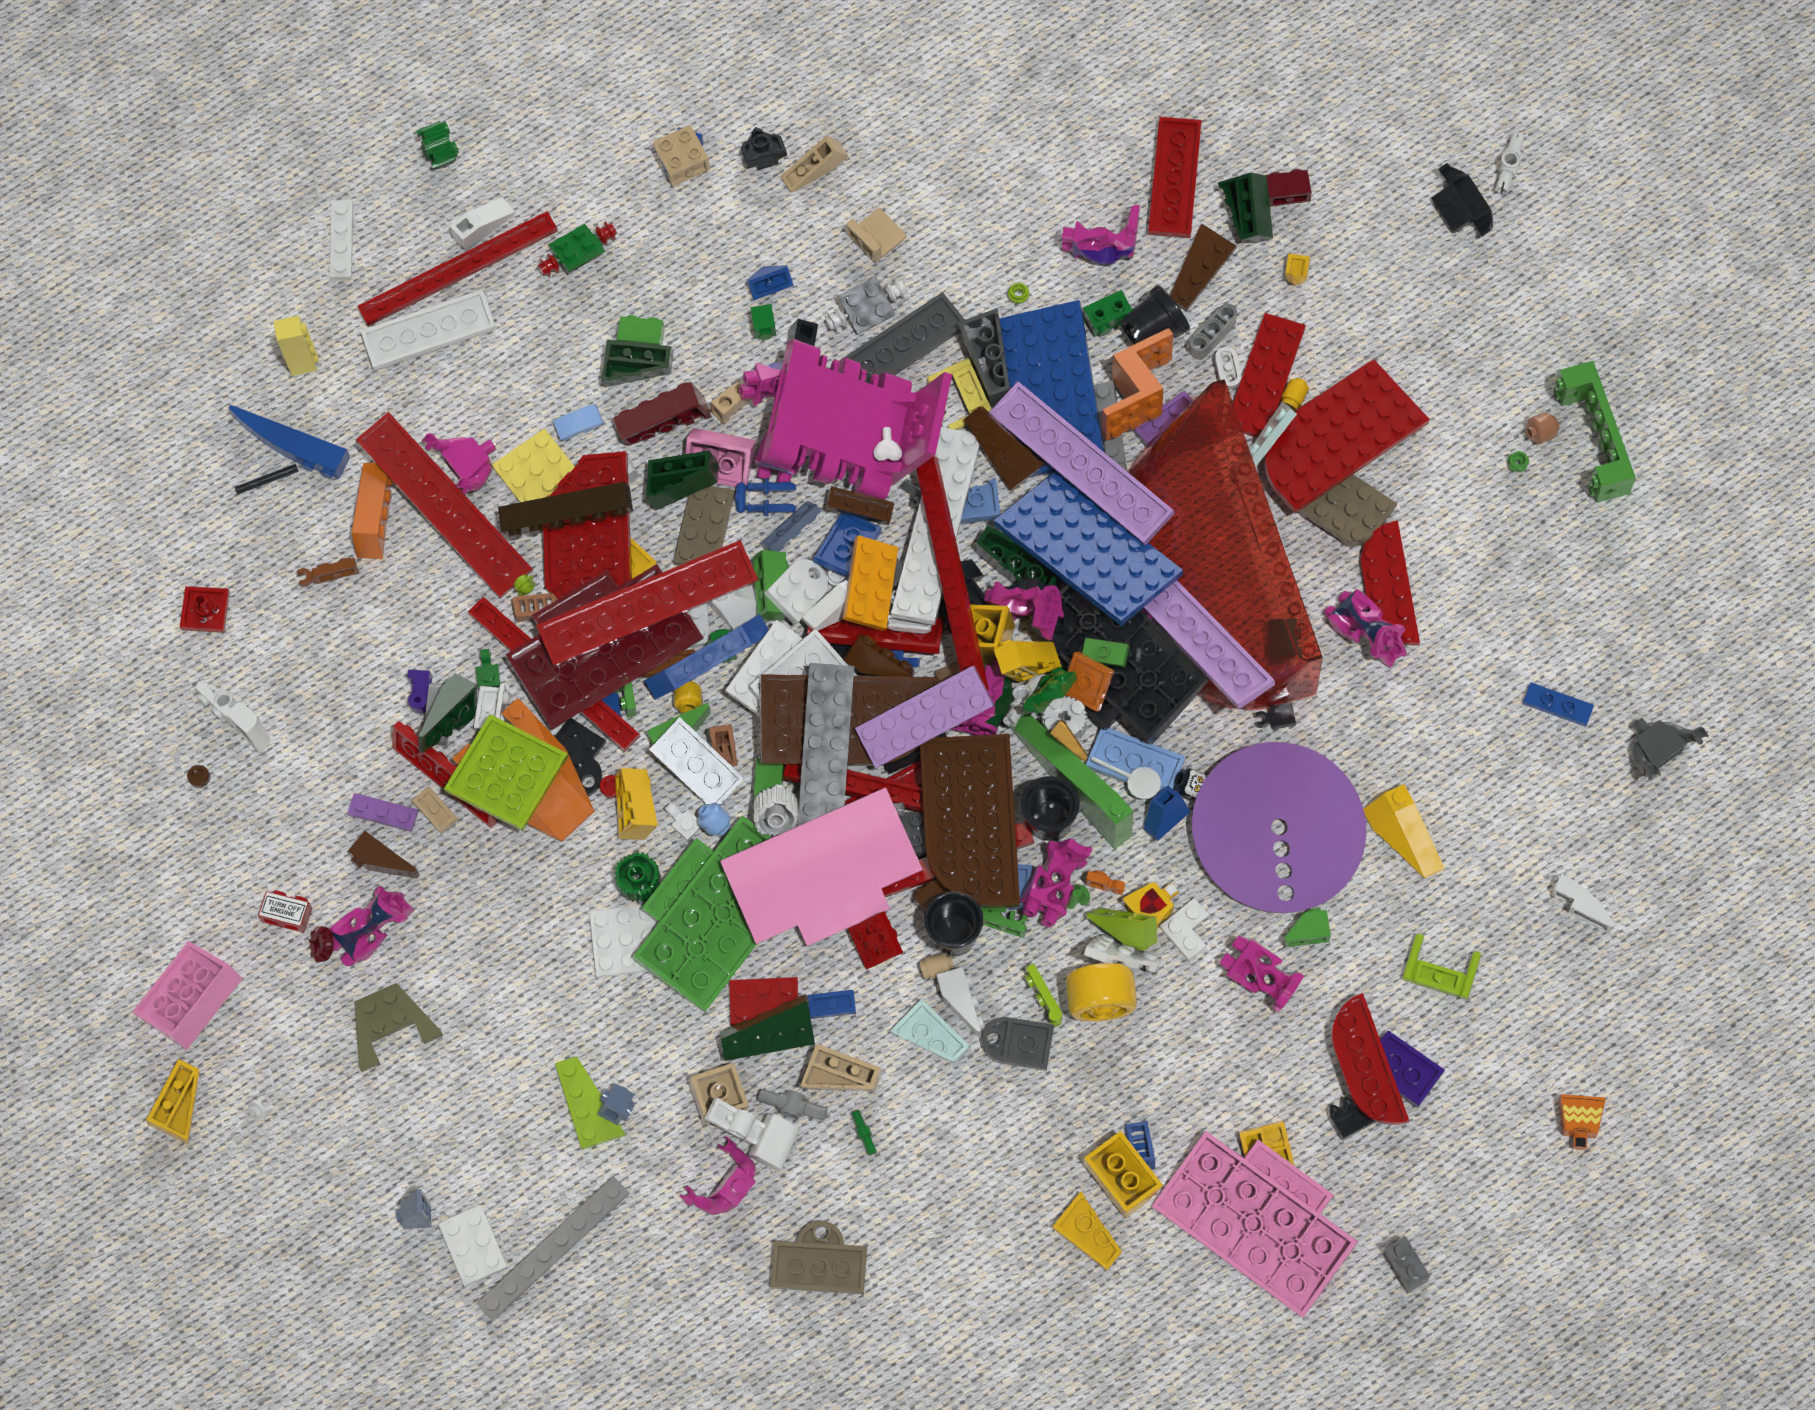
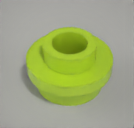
(1015, 288)

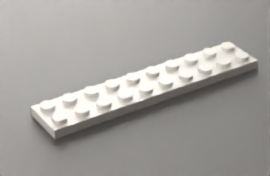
(920, 583)

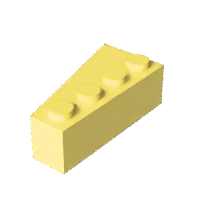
(296, 345)

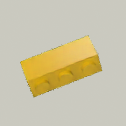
(1122, 1174)

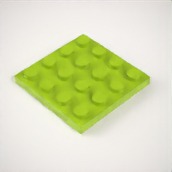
(506, 772)

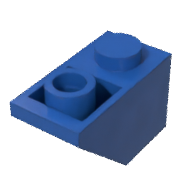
(1164, 813)

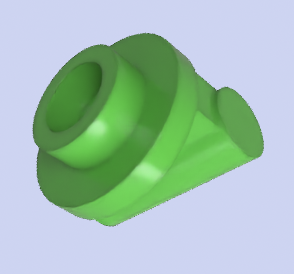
(1079, 895)

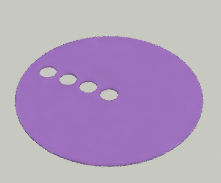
(1288, 784)

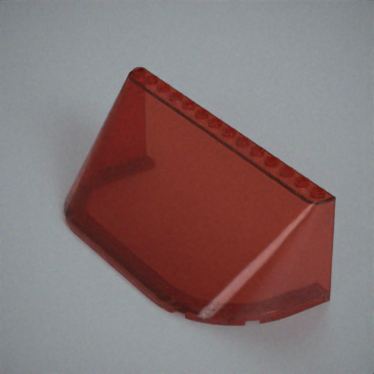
(1230, 545)

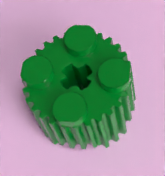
(437, 144)
(631, 867)

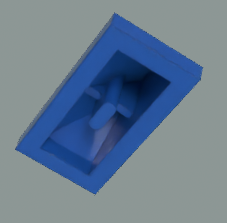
(769, 280)

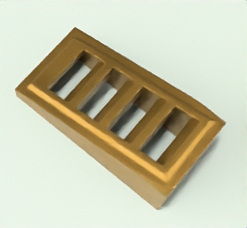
(1068, 739)

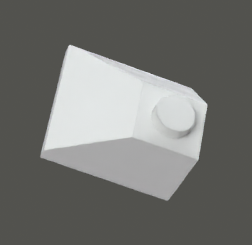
(736, 606)

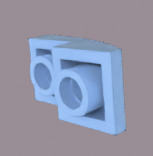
(578, 421)

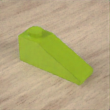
(1127, 927)

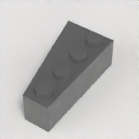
(985, 349)

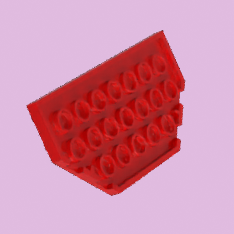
(587, 550)

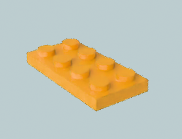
(870, 583)

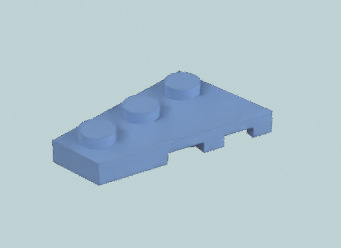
(982, 503)

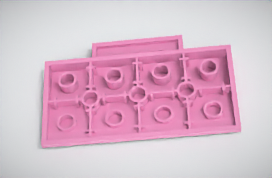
(823, 871)
(1258, 1218)

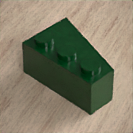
(1250, 206)
(634, 362)
(679, 477)

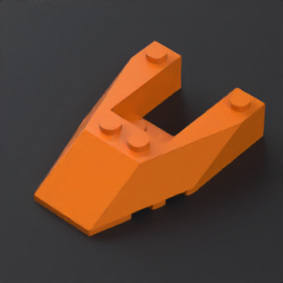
(566, 800)

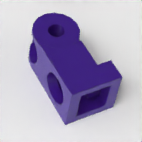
(418, 697)

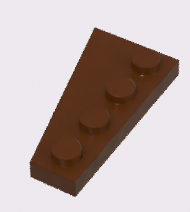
(1202, 263)
(1007, 454)

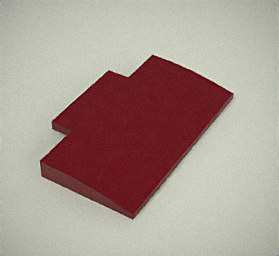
(587, 679)

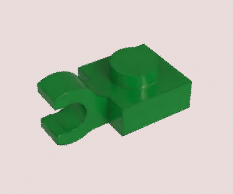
(487, 674)

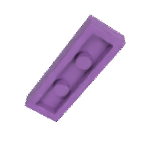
(1170, 411)
(383, 812)

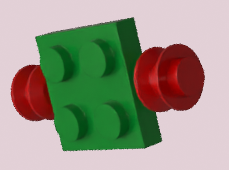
(576, 248)

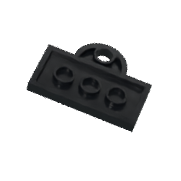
(582, 749)

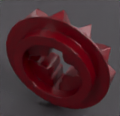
(324, 936)

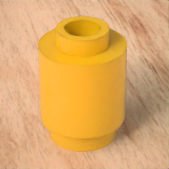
(1295, 393)

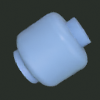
(713, 819)

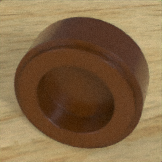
(198, 776)

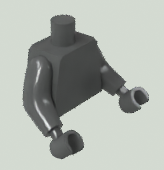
(1660, 744)

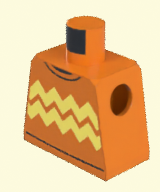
(1580, 1117)

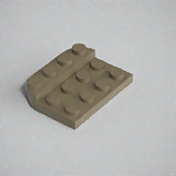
(1350, 511)

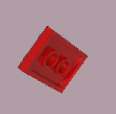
(757, 996)

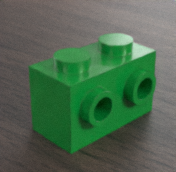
(1106, 313)

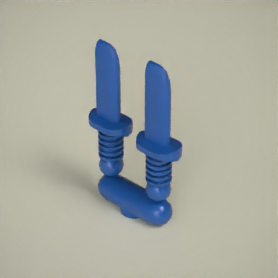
(767, 508)

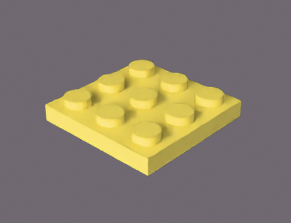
(533, 467)

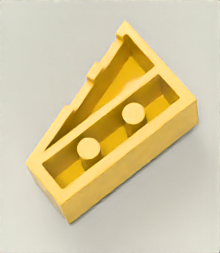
(1026, 659)
(634, 804)
(176, 1103)

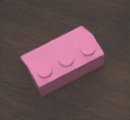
(732, 452)

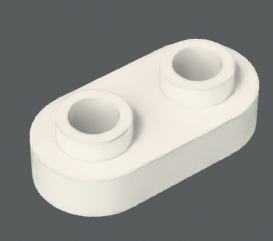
(1228, 369)

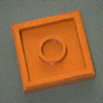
(1091, 681)

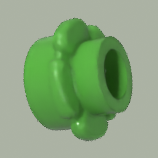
(1518, 456)

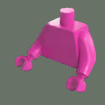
(465, 459)
(732, 1187)

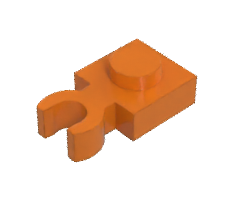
(1103, 882)

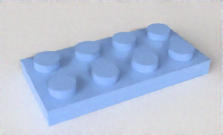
(1132, 753)

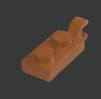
(328, 572)

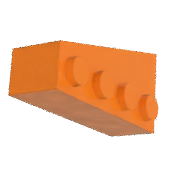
(371, 512)

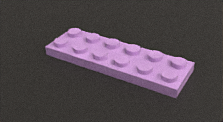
(924, 717)

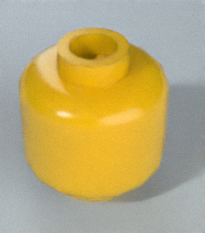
(688, 697)

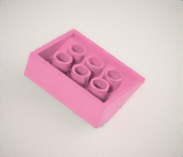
(187, 995)

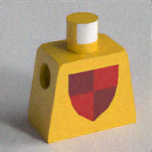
(1152, 901)

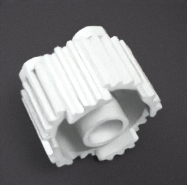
(1066, 709)
(775, 811)

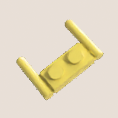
(968, 386)

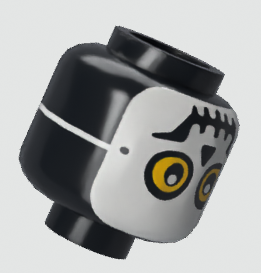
(1189, 783)

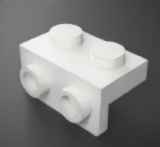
(491, 701)

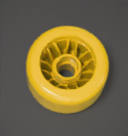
(1101, 992)

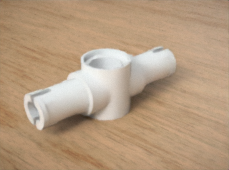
(1508, 171)
(1020, 695)

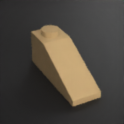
(815, 163)

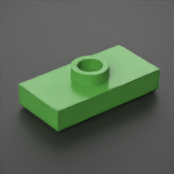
(1106, 652)

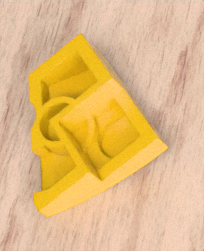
(1272, 1135)

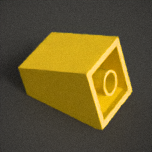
(992, 627)

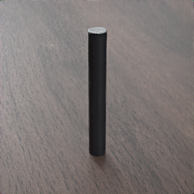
(266, 479)

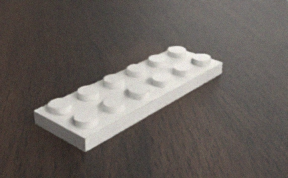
(428, 330)

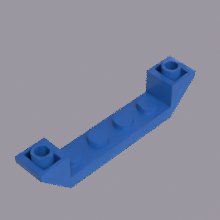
(707, 657)

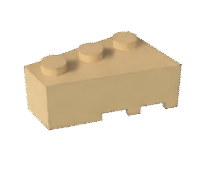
(839, 1072)

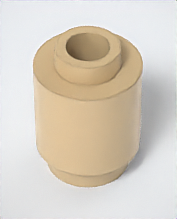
(936, 964)

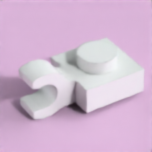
(684, 823)

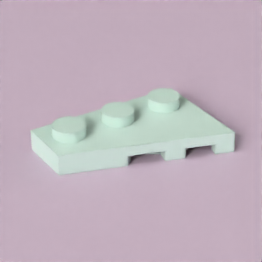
(930, 1032)

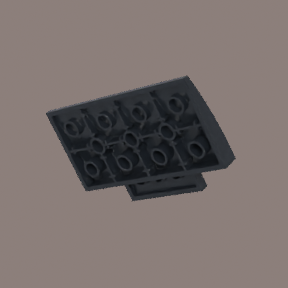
(1157, 673)

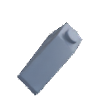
(414, 1211)

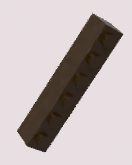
(565, 509)

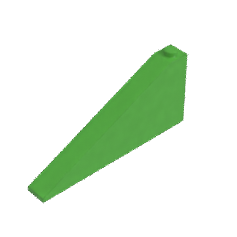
(1096, 798)

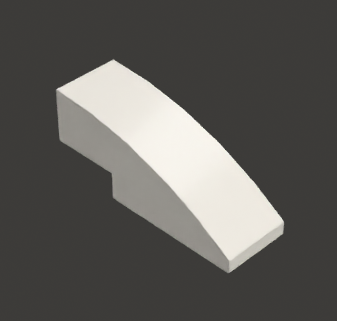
(1582, 903)

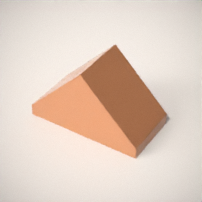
(724, 743)

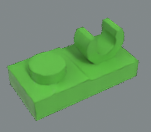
(628, 701)
(995, 920)

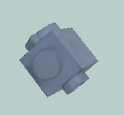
(616, 1104)

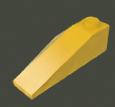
(1401, 826)

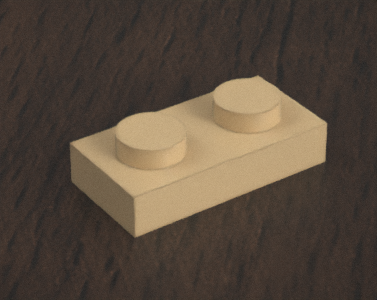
(435, 810)

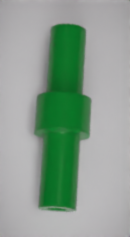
(864, 1132)

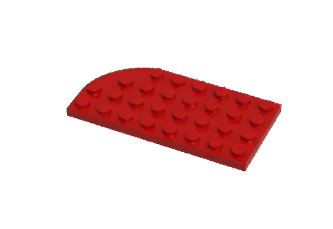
(1340, 435)

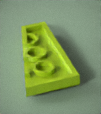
(585, 1104)

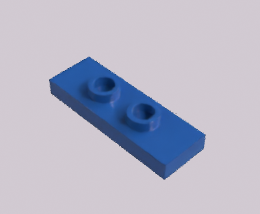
(1558, 704)

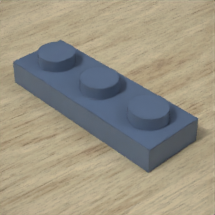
(791, 527)

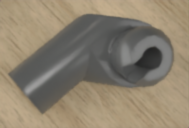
(914, 491)

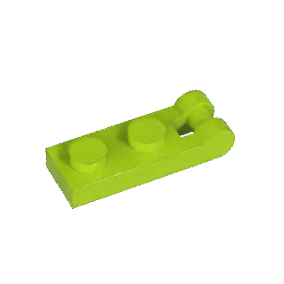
(1043, 995)

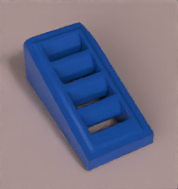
(1149, 1156)

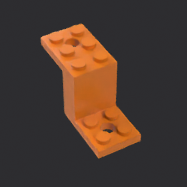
(1137, 384)

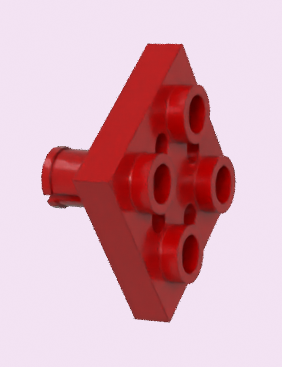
(204, 601)
(880, 939)

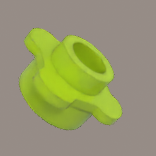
(524, 584)

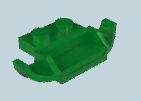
(1051, 687)

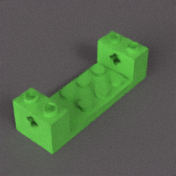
(1581, 384)

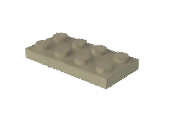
(704, 523)

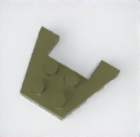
(384, 1015)

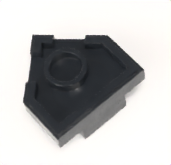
(763, 149)

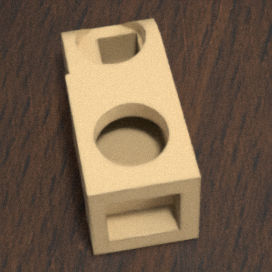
(727, 403)

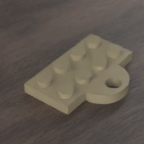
(819, 1263)

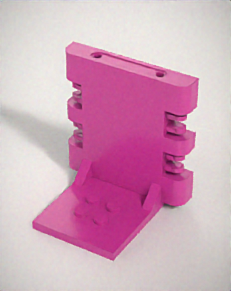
(842, 417)

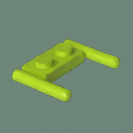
(1439, 977)

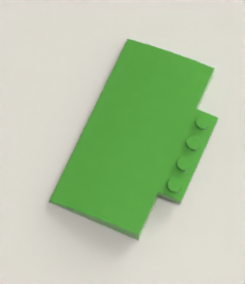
(700, 923)

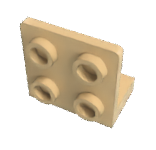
(682, 155)
(875, 234)

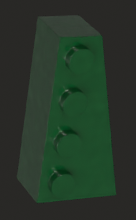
(1012, 559)
(770, 1031)

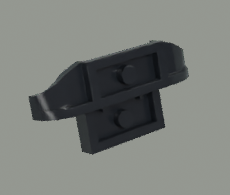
(1462, 202)

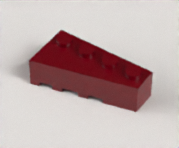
(662, 414)

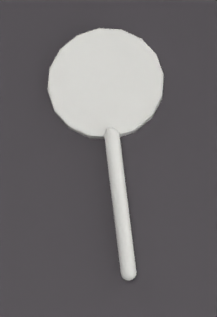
(1142, 782)

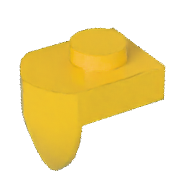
(1297, 268)

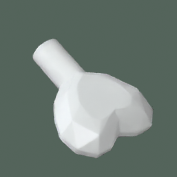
(887, 447)

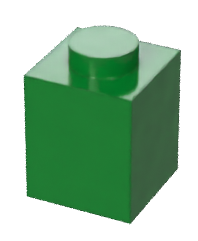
(763, 321)

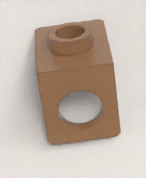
(947, 671)

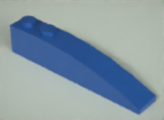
(295, 445)

